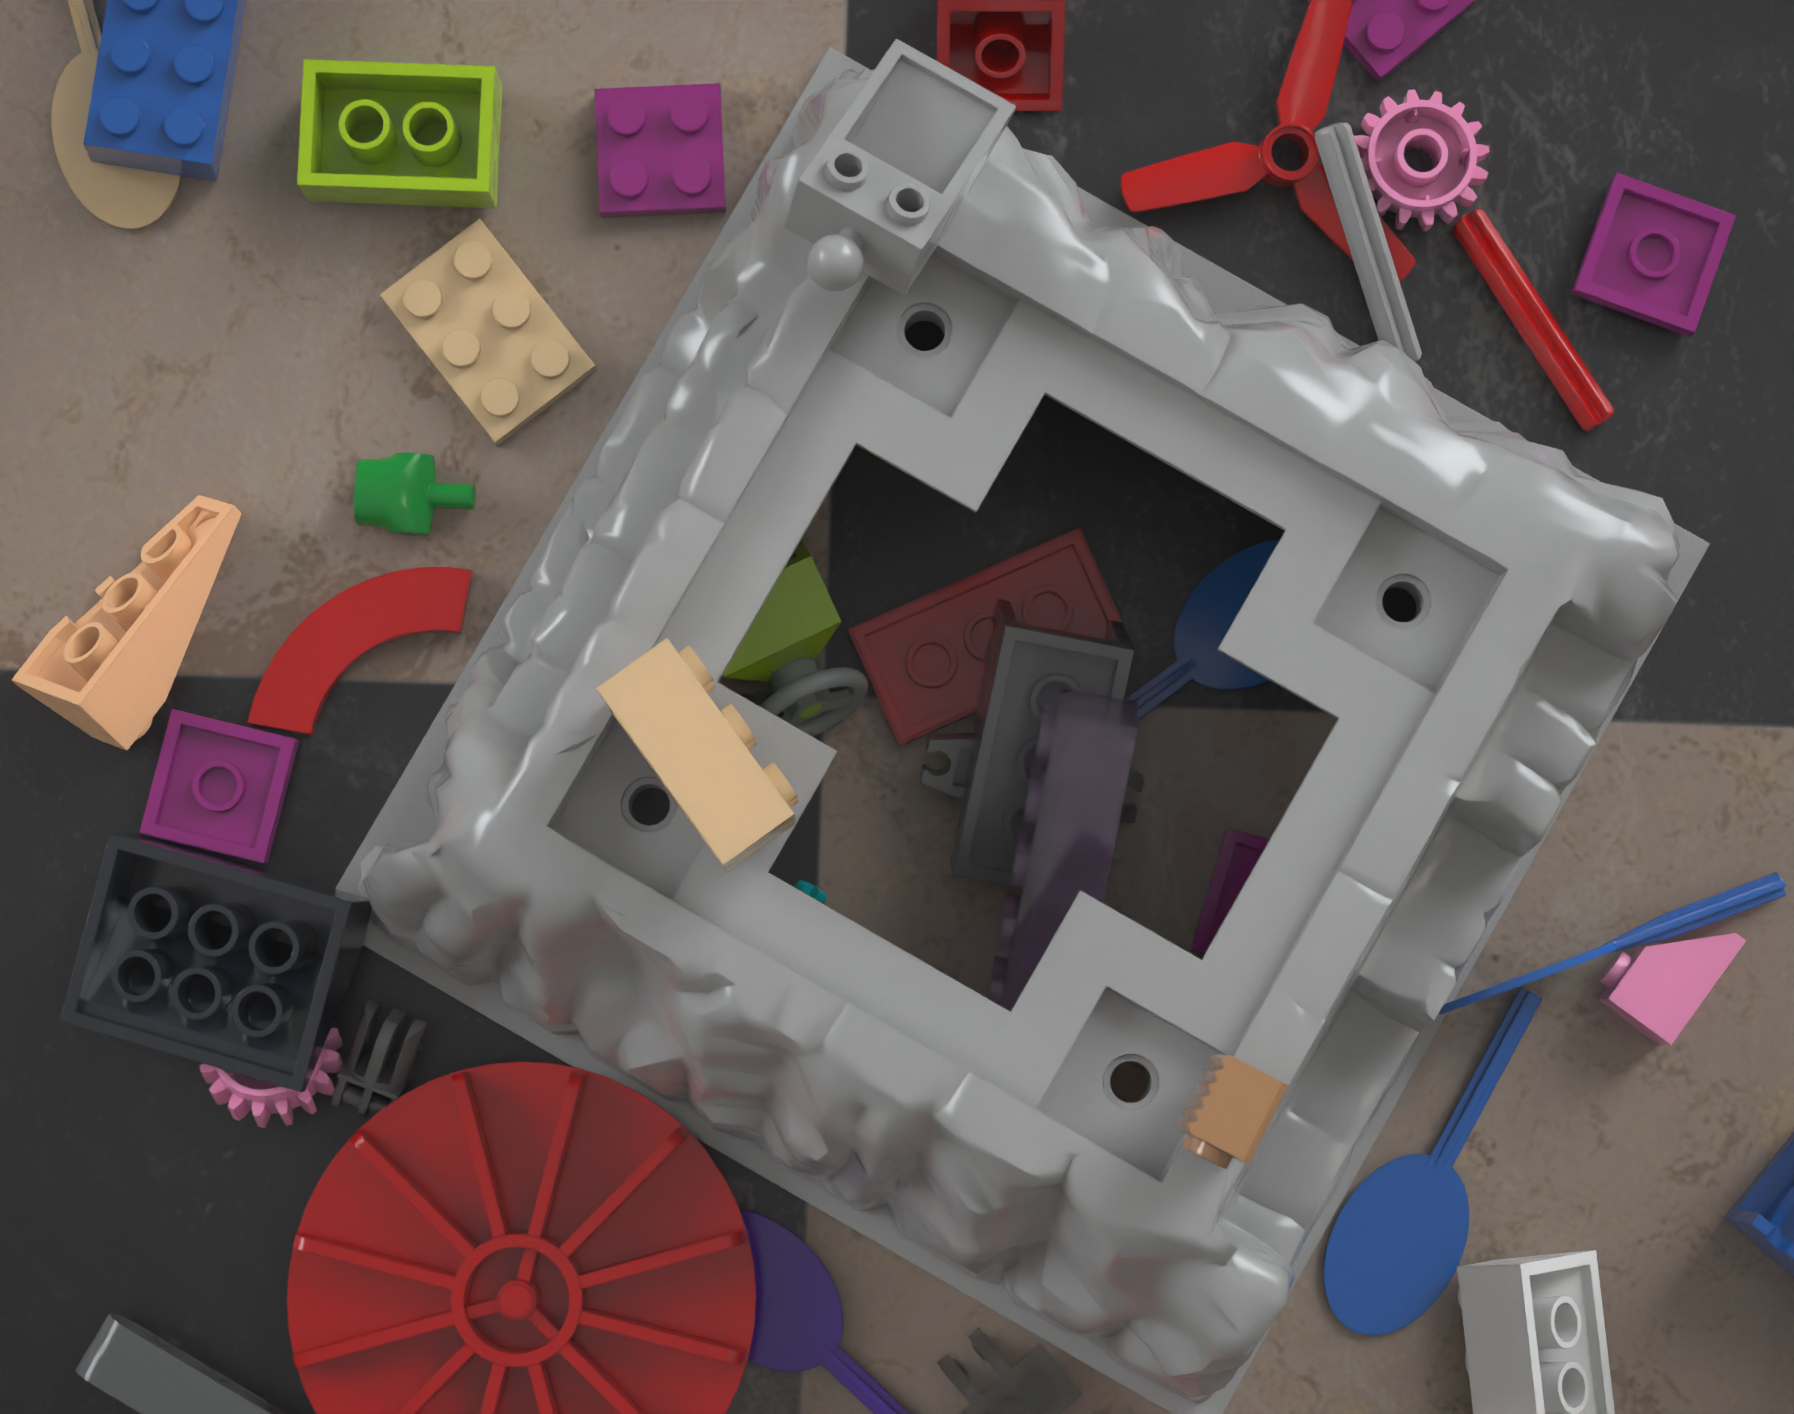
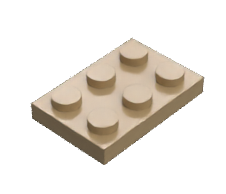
(488, 332)

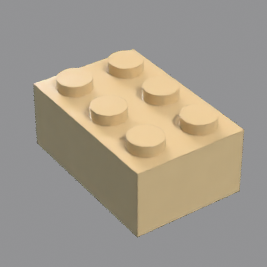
(700, 752)

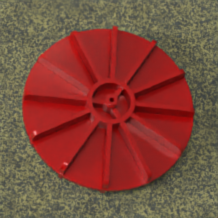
(522, 1255)

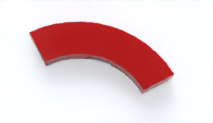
(348, 628)

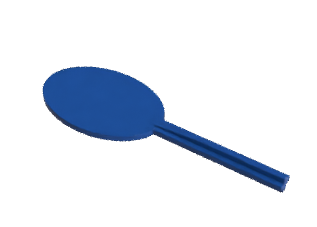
(1203, 627)
(1658, 929)
(1411, 1216)

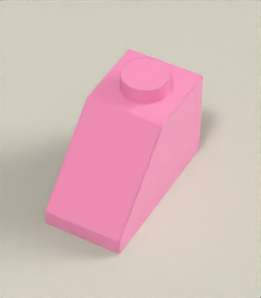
(1666, 983)

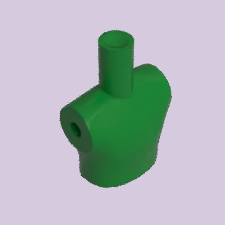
(403, 492)

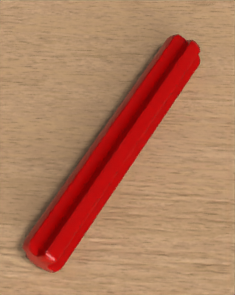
(1533, 319)

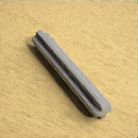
(1366, 238)

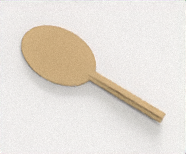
(112, 193)

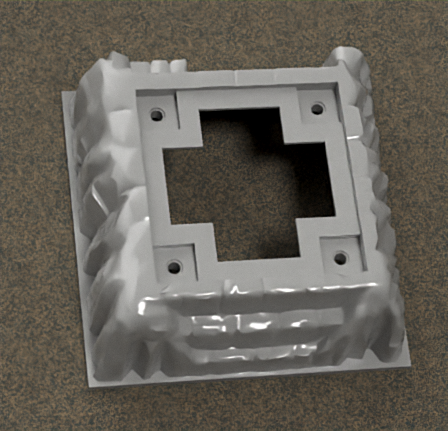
(854, 1066)

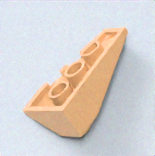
(125, 651)

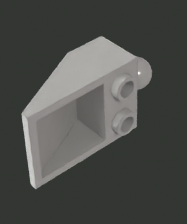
(894, 171)

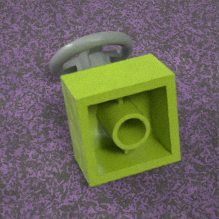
(784, 647)

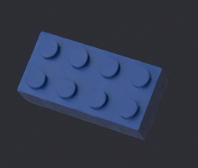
(164, 85)

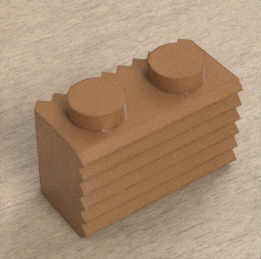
(1230, 1111)

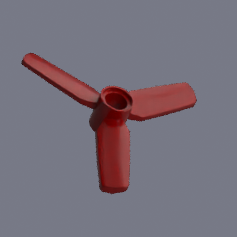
(1239, 166)

